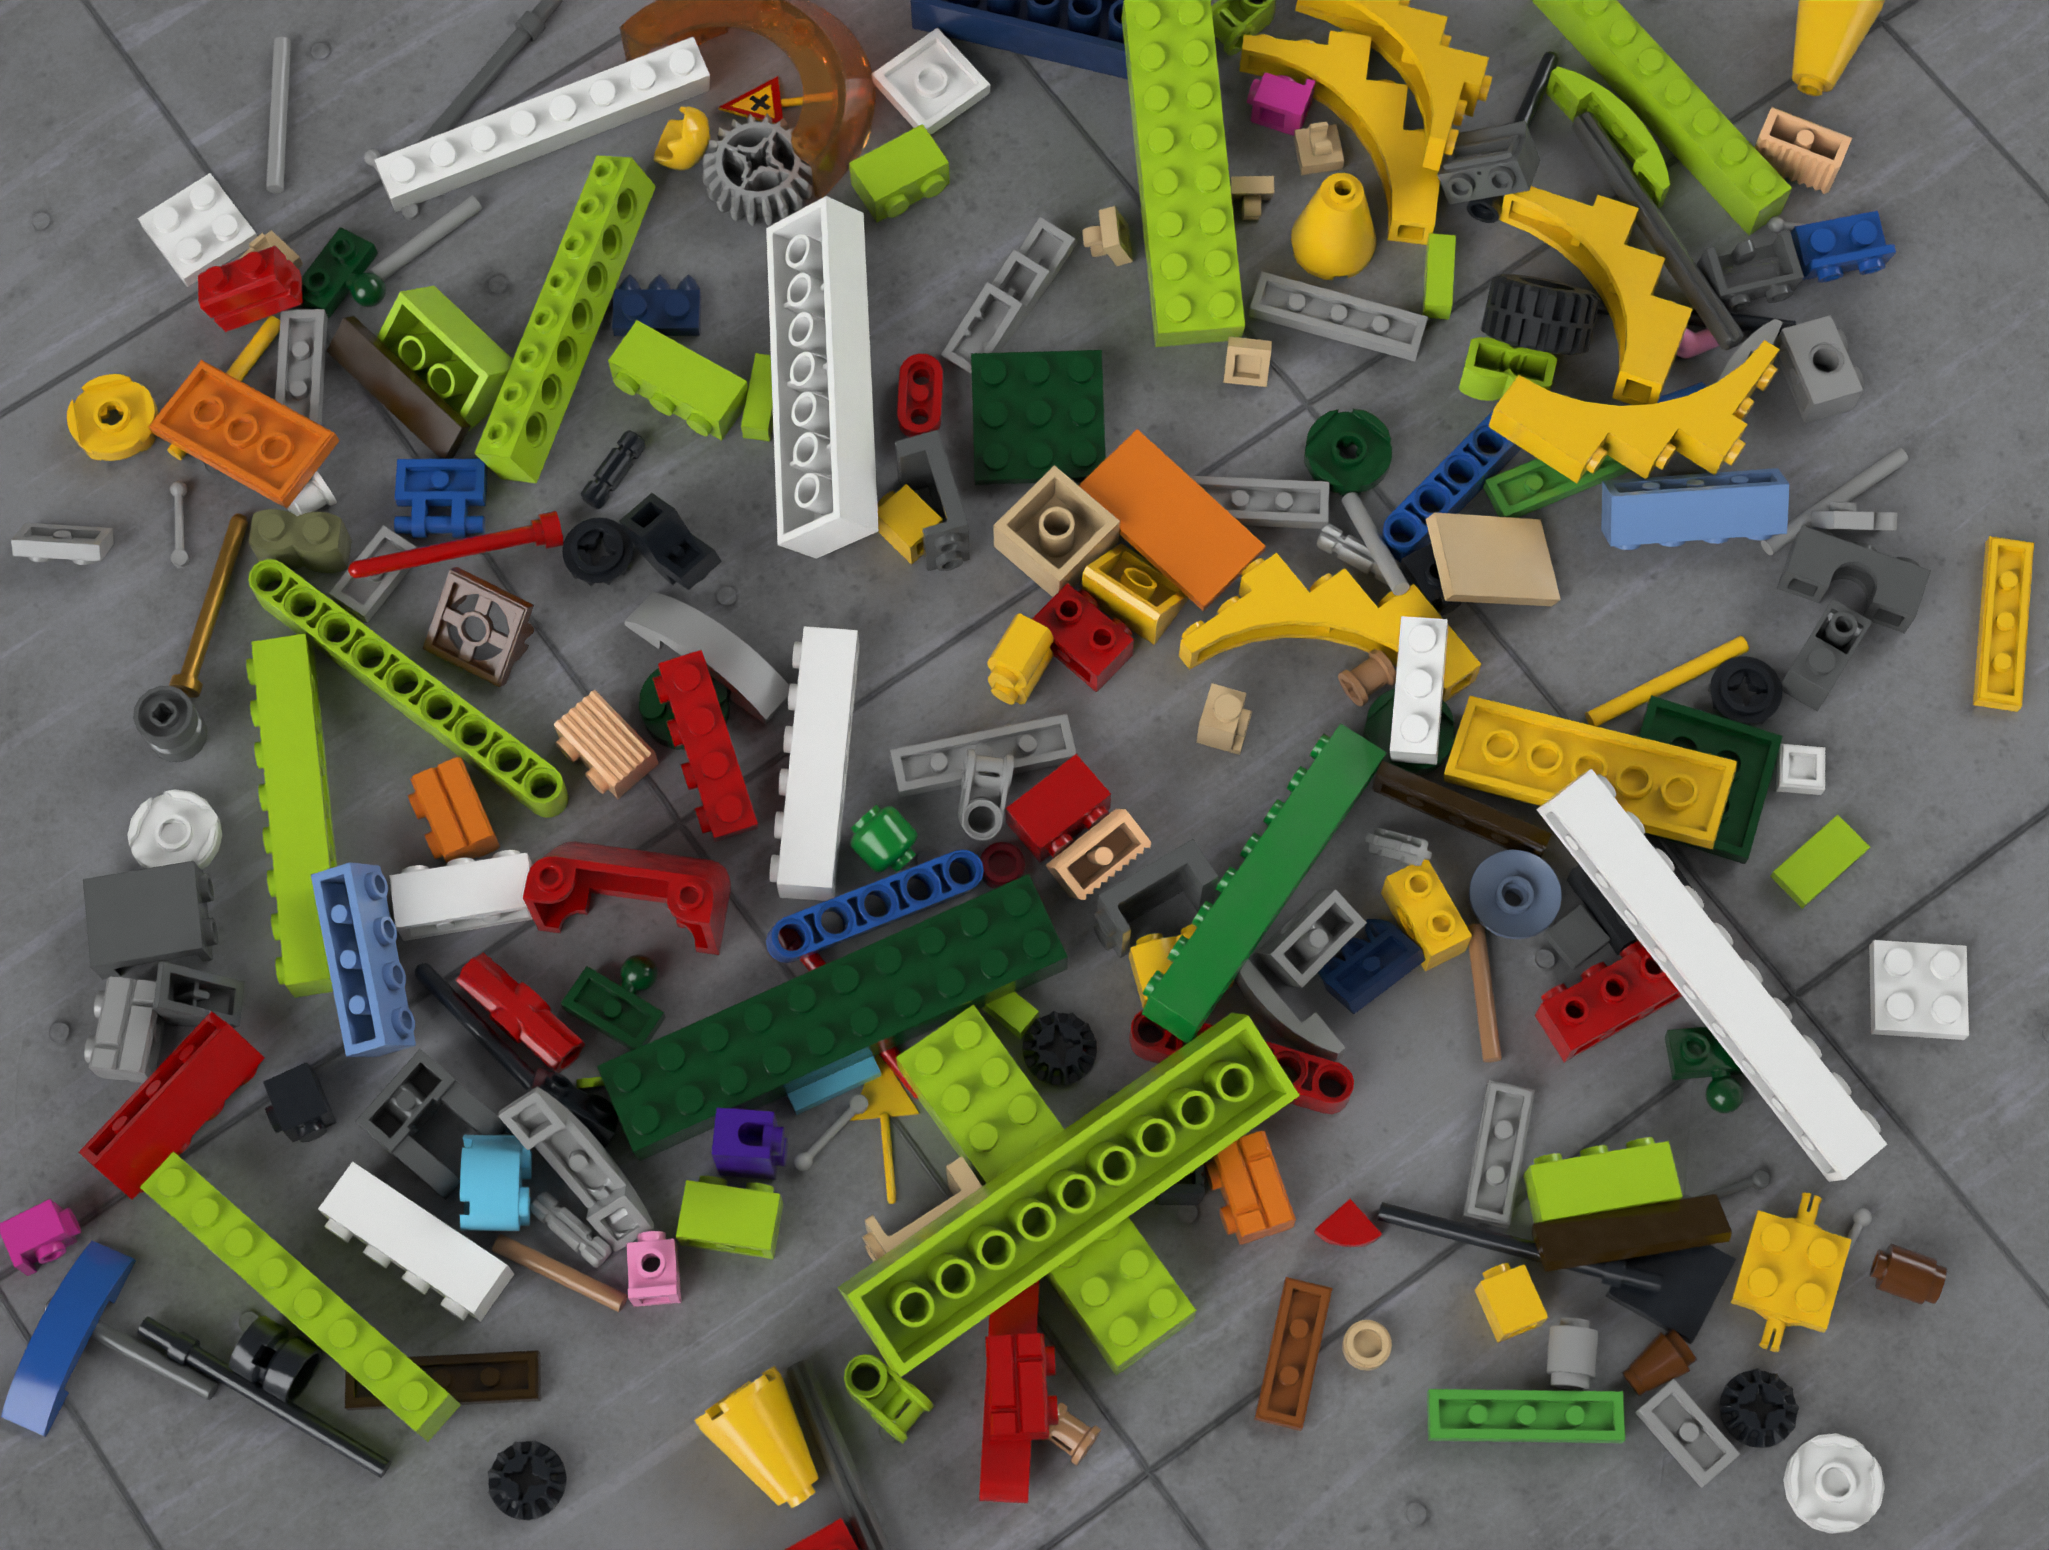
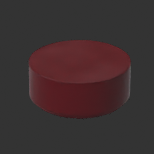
(1002, 864)

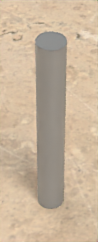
(427, 238)
(1375, 544)

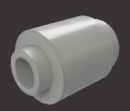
(1572, 1354)

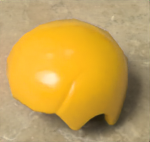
(683, 140)

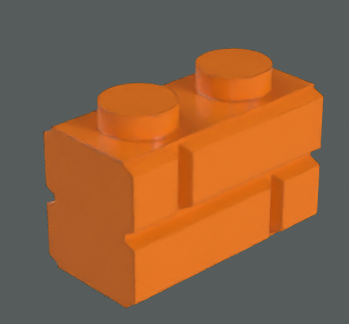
(453, 812)
(1250, 1189)

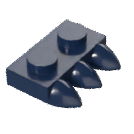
(659, 307)
(1370, 966)

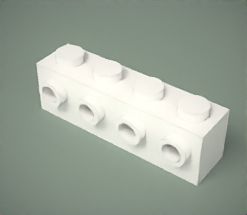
(415, 1242)

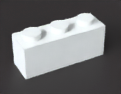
(1419, 690)
(460, 895)

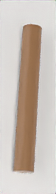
(1484, 994)
(560, 1273)

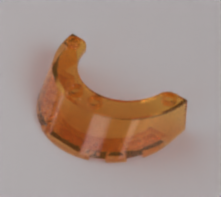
(827, 55)

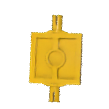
(1791, 1271)

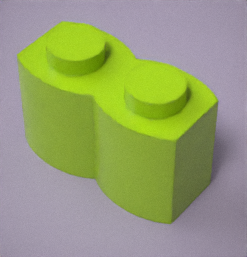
(1495, 365)

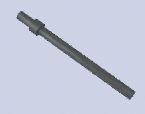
(527, 28)

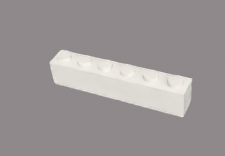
(817, 764)

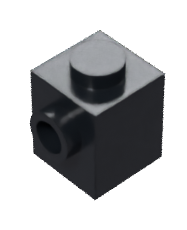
(1423, 572)
(298, 1104)

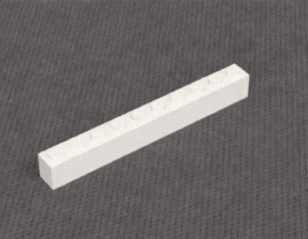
(1713, 976)

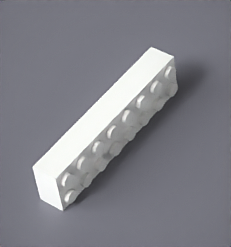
(821, 379)

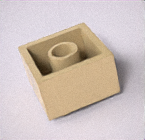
(1055, 532)

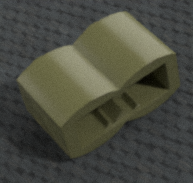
(305, 540)

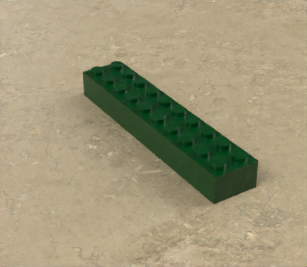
(833, 1016)

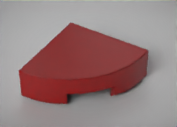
(1348, 1227)

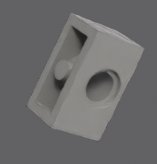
(1814, 391)
(1311, 937)

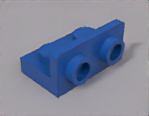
(1841, 246)

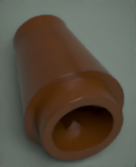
(1659, 1363)

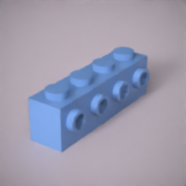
(1694, 508)
(363, 960)

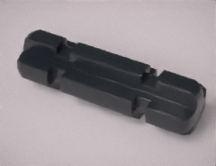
(613, 469)

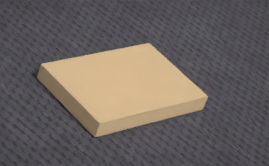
(1492, 559)

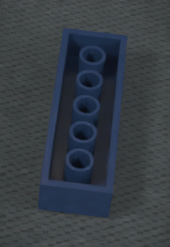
(1060, 31)

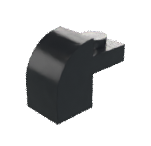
(668, 543)

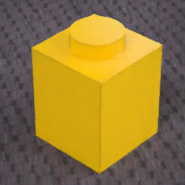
(902, 521)
(1510, 1301)

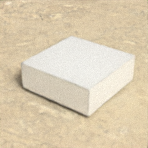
(1800, 769)

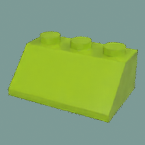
(446, 351)

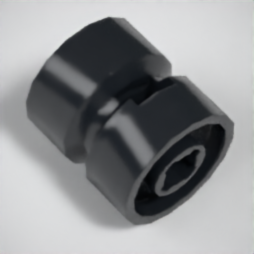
(271, 1356)

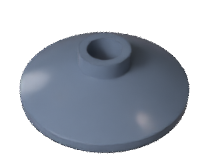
(1519, 874)

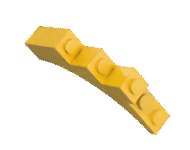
(1414, 43)
(1370, 109)
(1624, 276)
(1580, 434)
(1334, 610)

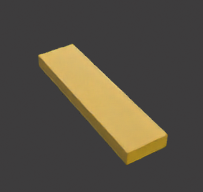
(2003, 624)

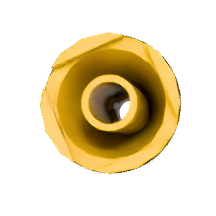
(1827, 40)
(1335, 230)
(763, 1438)

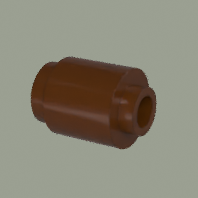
(1908, 1274)

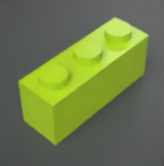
(678, 381)
(1601, 1180)

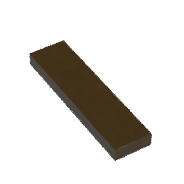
(398, 388)
(1459, 810)
(1631, 1232)
(468, 1379)

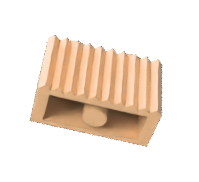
(1802, 149)
(605, 745)
(1098, 854)

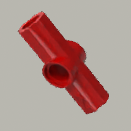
(520, 1012)

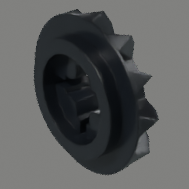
(586, 537)
(1760, 679)
(1045, 1063)
(1745, 1424)
(538, 1499)

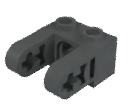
(407, 1106)

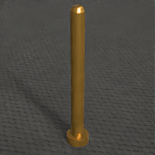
(210, 609)

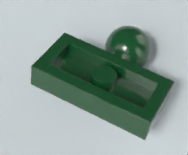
(342, 269)
(615, 1007)
(1700, 1055)

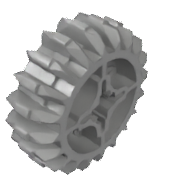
(766, 184)

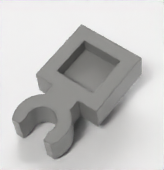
(1844, 516)

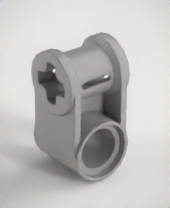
(984, 790)

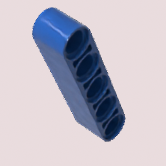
(1443, 491)
(892, 892)

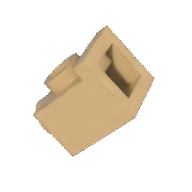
(1224, 719)

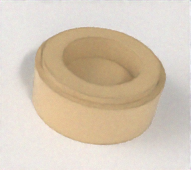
(1366, 1345)

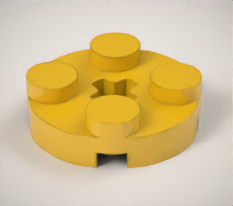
(93, 405)

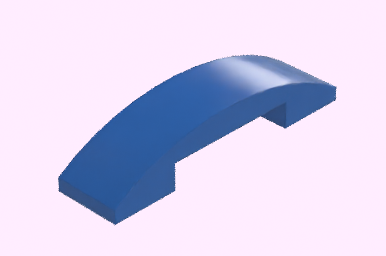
(63, 1335)

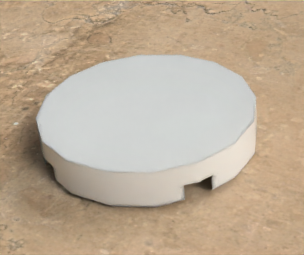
(175, 830)
(1833, 1483)

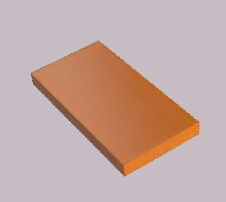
(244, 434)
(1172, 520)

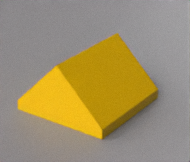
(1133, 592)

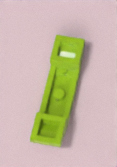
(1579, 94)

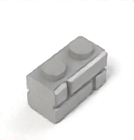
(126, 1032)

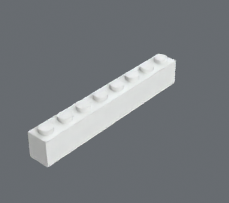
(543, 124)

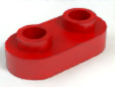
(920, 399)

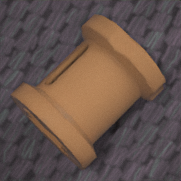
(1367, 677)
(1072, 1434)

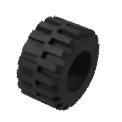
(1540, 314)

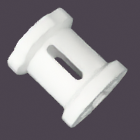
(312, 496)

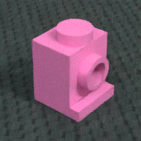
(657, 1286)

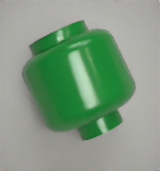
(883, 839)

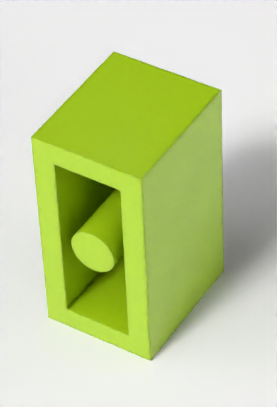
(900, 173)
(730, 1217)

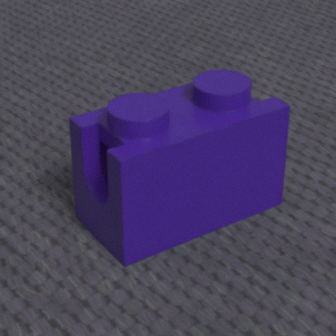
(748, 1143)

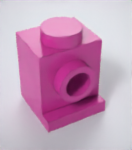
(1280, 102)
(39, 1235)

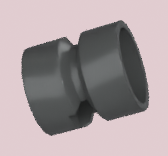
(170, 723)

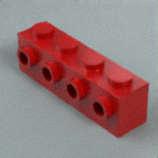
(708, 746)
(1604, 1001)
(172, 1104)

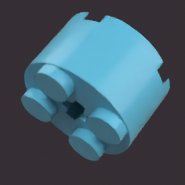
(493, 1183)

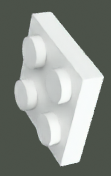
(931, 82)
(198, 229)
(1919, 990)

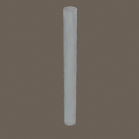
(278, 115)
(1843, 494)

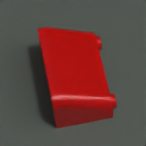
(570, 873)

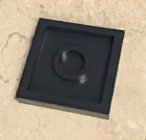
(1687, 1289)

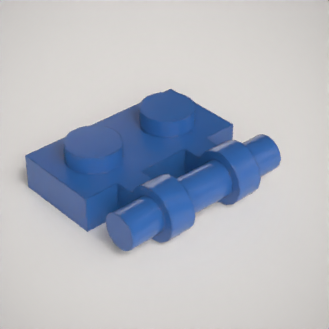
(440, 483)

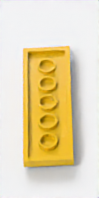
(1538, 754)

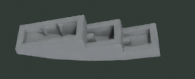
(1012, 295)

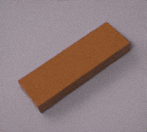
(1293, 1354)

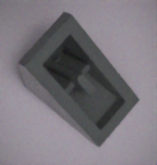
(189, 995)

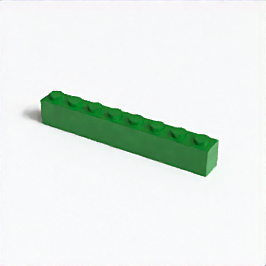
(1262, 884)

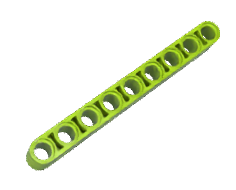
(420, 703)

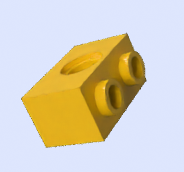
(1426, 913)

